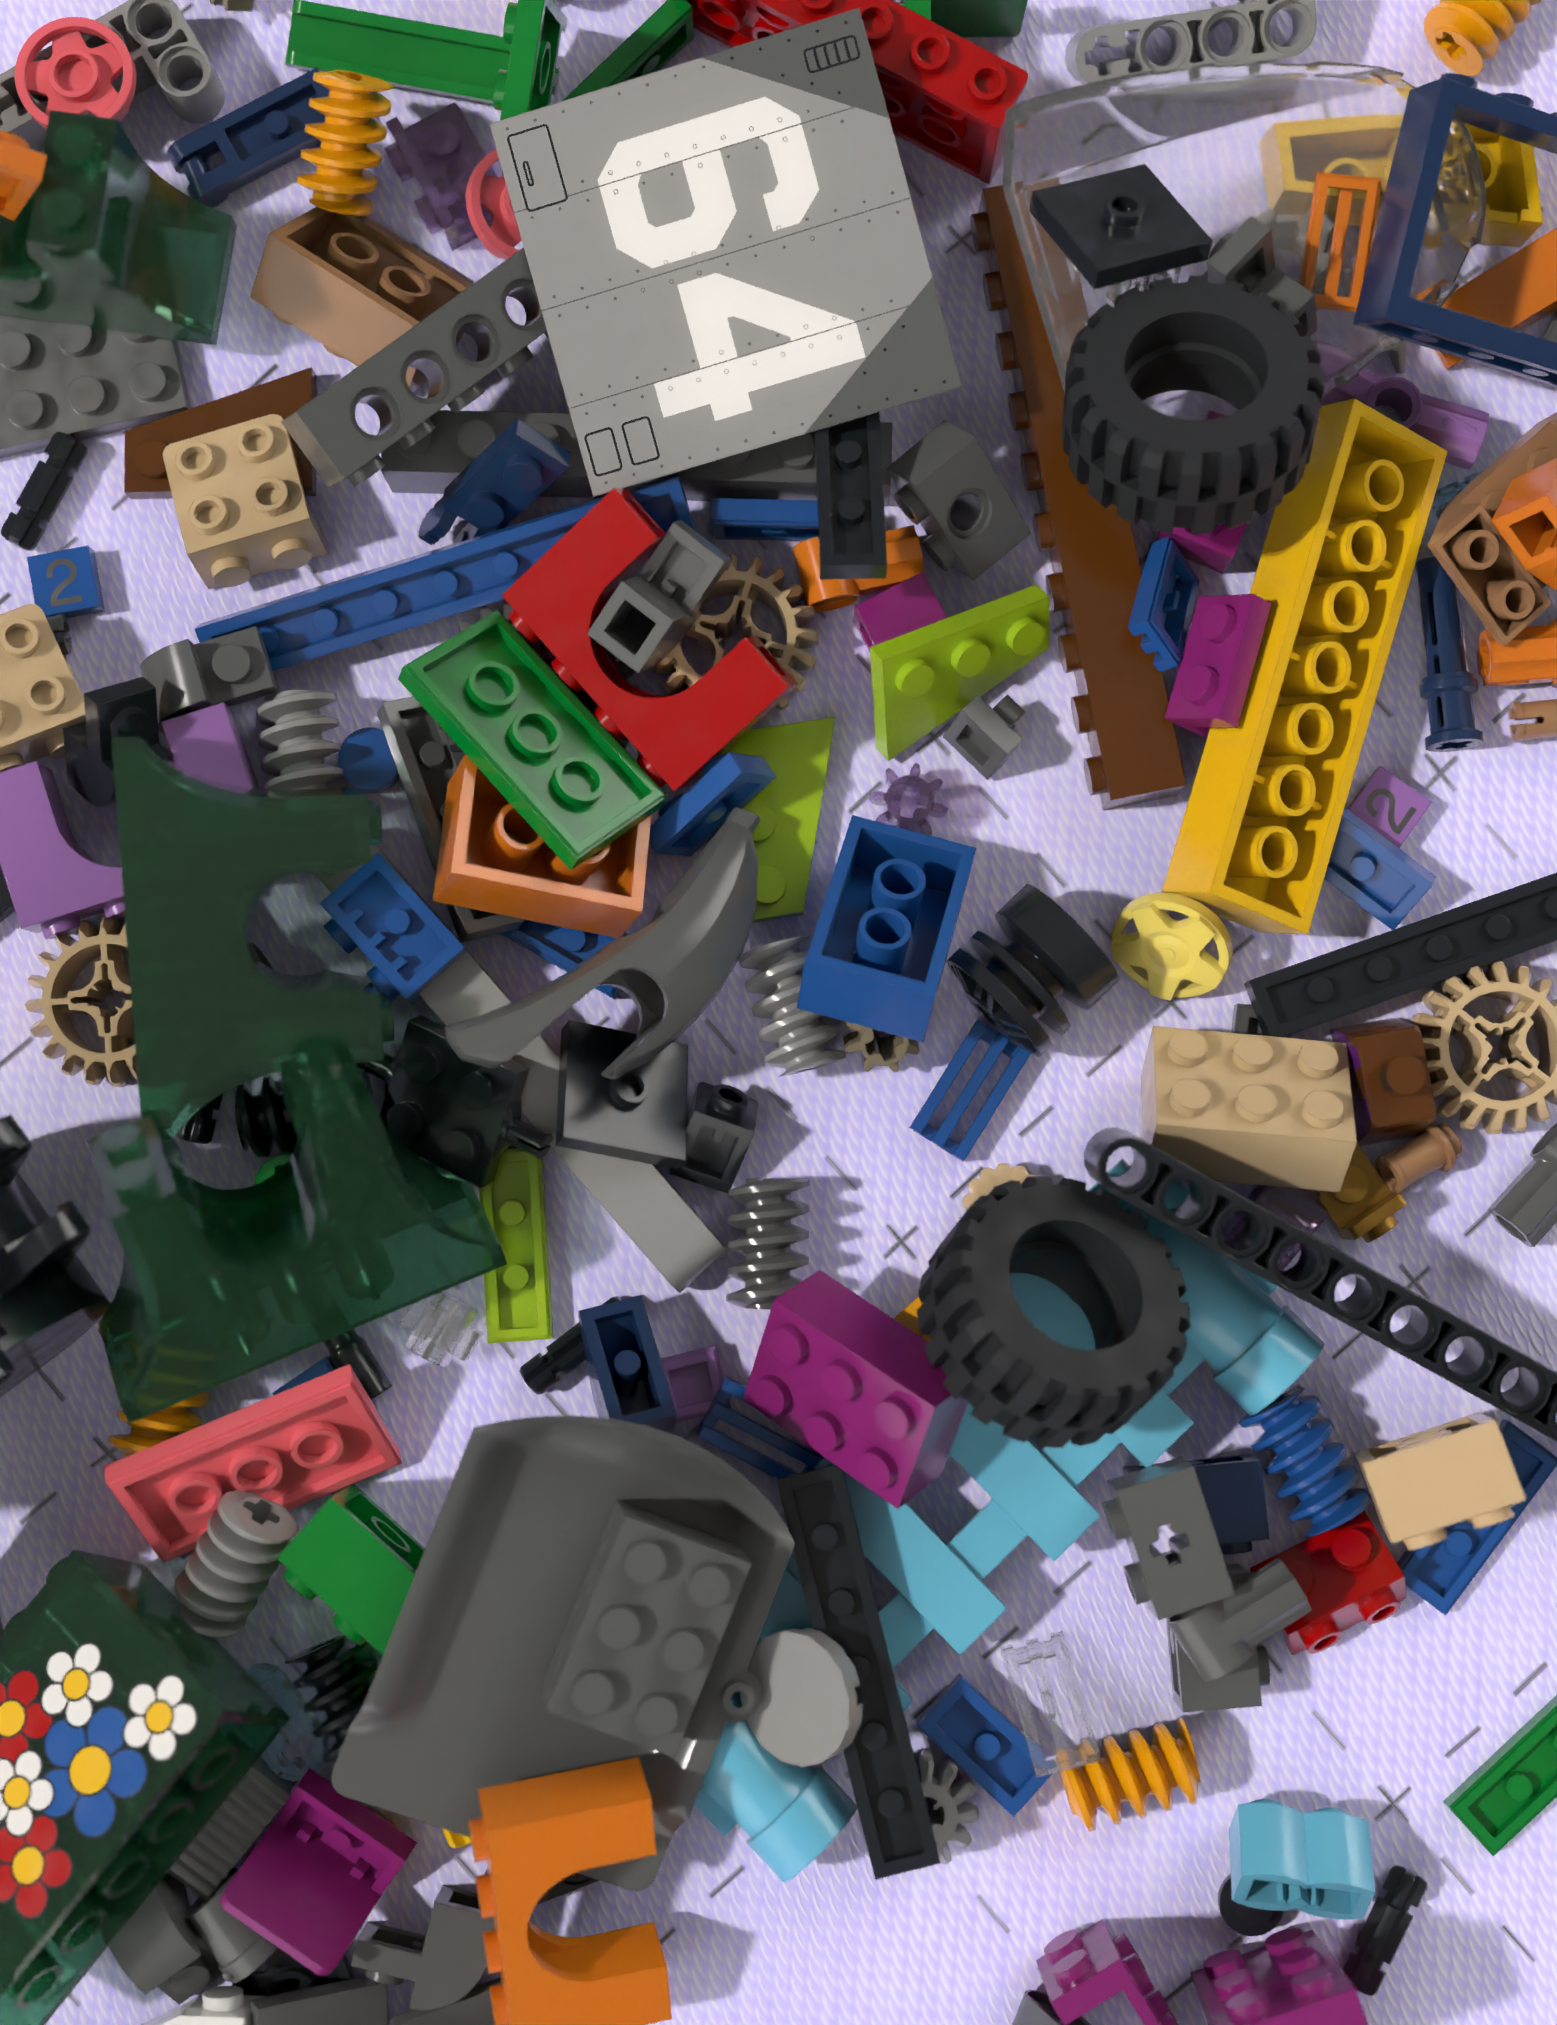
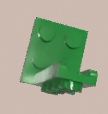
(507, 71)

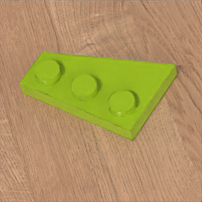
(945, 665)

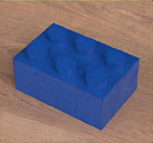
(886, 928)

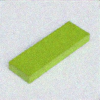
(518, 1292)

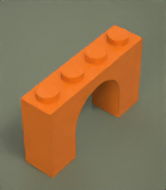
(532, 1839)

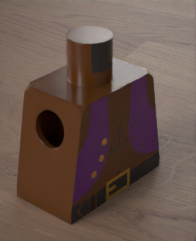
(1387, 1080)

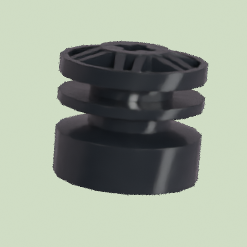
(1039, 964)

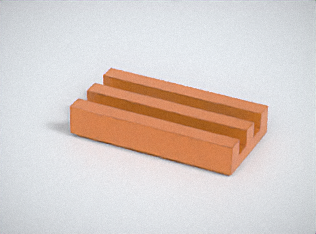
(1346, 185)

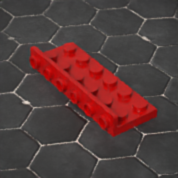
(933, 82)

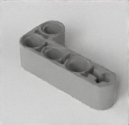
(1189, 39)
(157, 61)

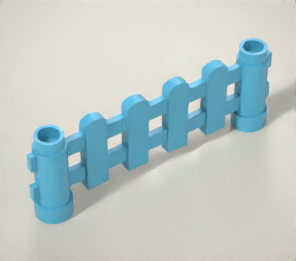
(939, 1584)

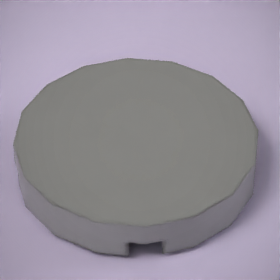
(806, 1698)

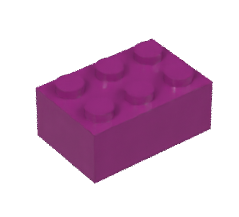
(855, 1388)
(1278, 1984)

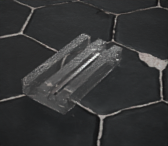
(1035, 1653)

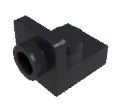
(717, 1135)

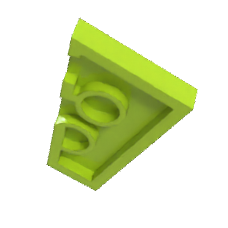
(787, 810)

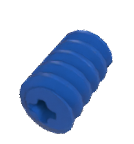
(1308, 1461)

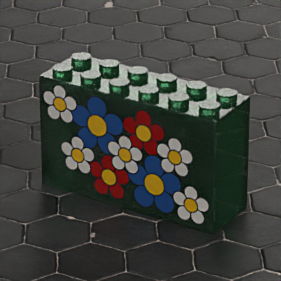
(110, 1764)

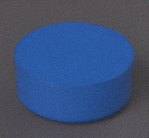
(368, 761)

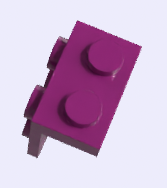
(1217, 662)
(317, 1874)
(1094, 1966)

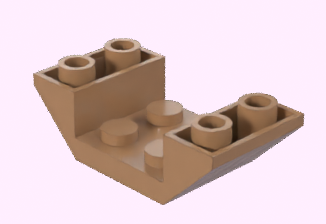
(1478, 555)

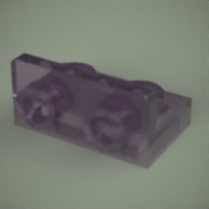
(439, 159)

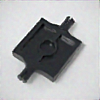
(454, 1108)

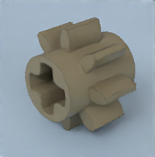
(876, 1050)

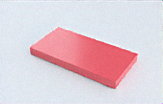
(277, 1448)

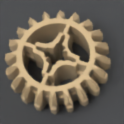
(748, 588)
(60, 1002)
(1518, 1063)

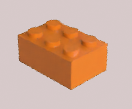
(505, 868)

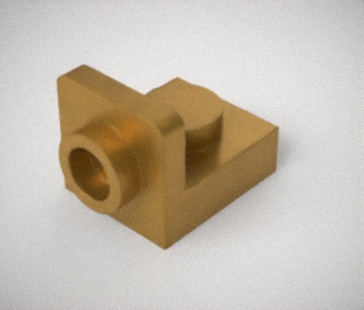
(1364, 1202)

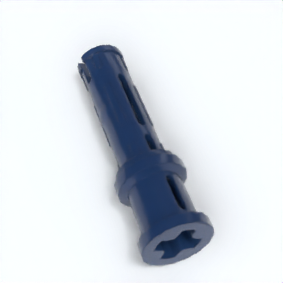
(1447, 683)

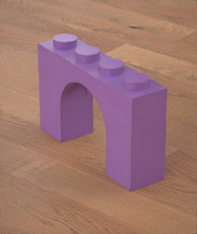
(42, 863)

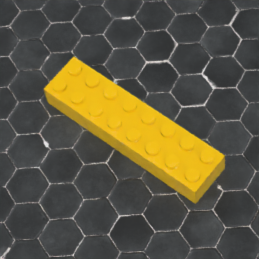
(1337, 586)

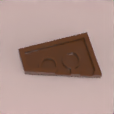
(144, 445)

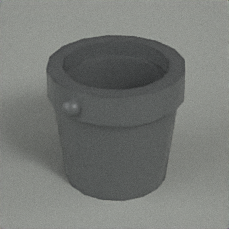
(230, 1941)

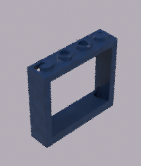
(1403, 218)

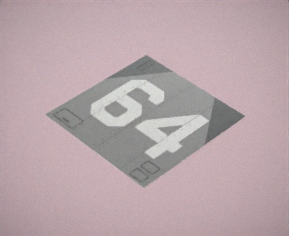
(726, 253)

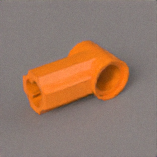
(824, 595)
(1524, 660)

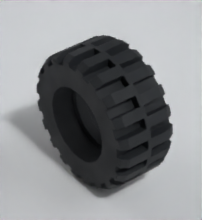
(1203, 342)
(1011, 1366)

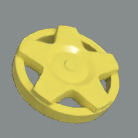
(1170, 948)

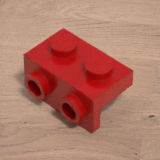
(1345, 1581)

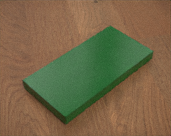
(532, 738)

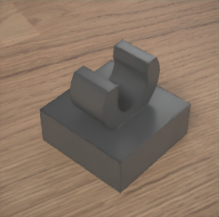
(986, 734)

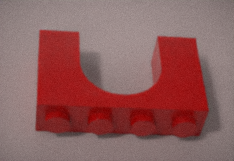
(561, 602)

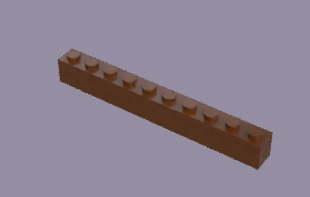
(1089, 548)

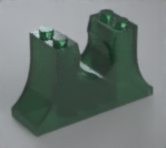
(114, 242)
(190, 873)
(281, 1265)

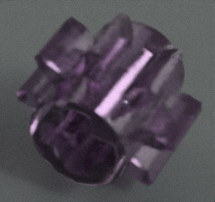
(924, 798)

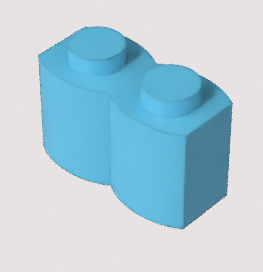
(1301, 1860)

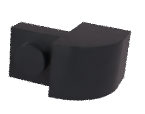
(88, 745)

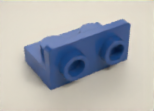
(392, 929)

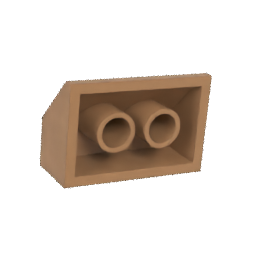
(351, 284)

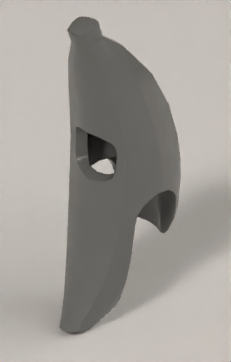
(666, 967)

